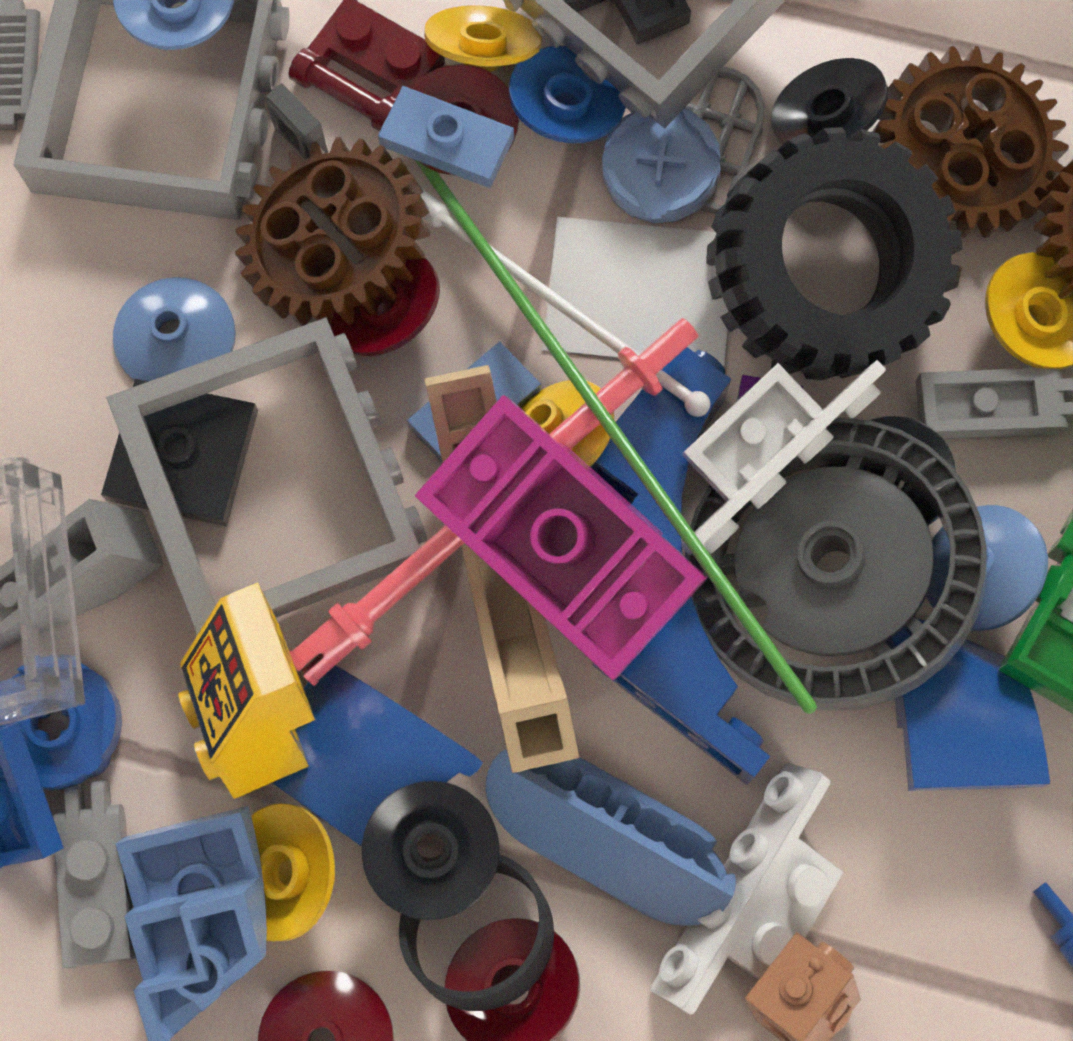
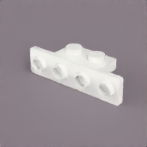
(761, 436)
(775, 894)

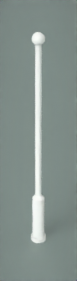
(695, 402)

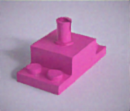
(561, 536)

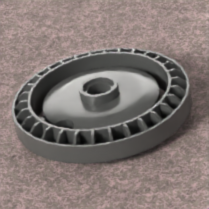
(871, 594)

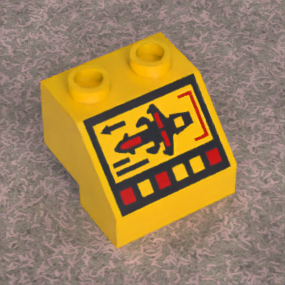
(244, 695)

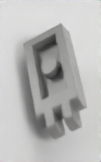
(995, 402)
(92, 880)

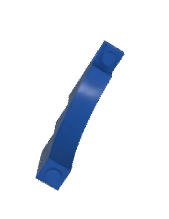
(678, 668)

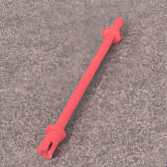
(355, 621)

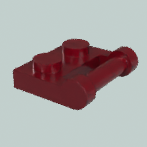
(369, 47)

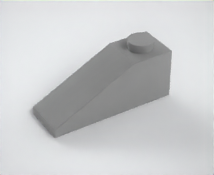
(107, 554)

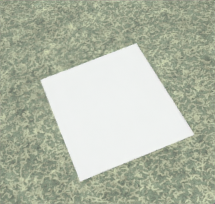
(633, 285)

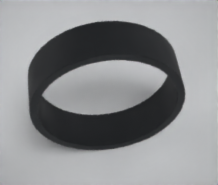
(514, 985)

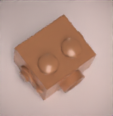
(805, 992)

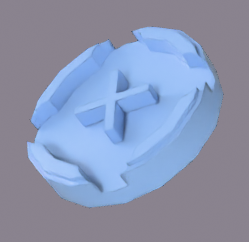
(659, 170)

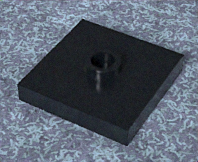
(200, 450)

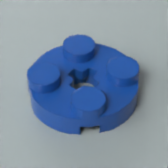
(88, 742)

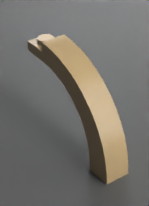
(513, 633)

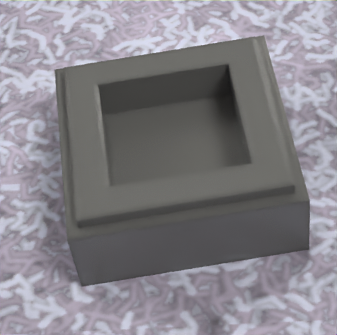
(294, 121)

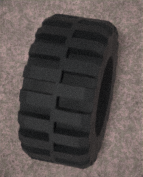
(895, 208)

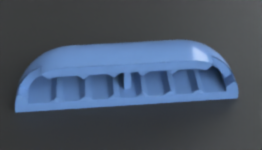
(612, 838)

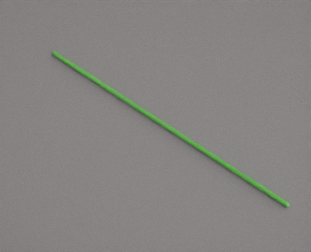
(625, 447)

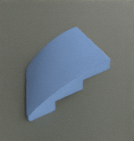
(193, 914)

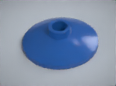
(561, 100)

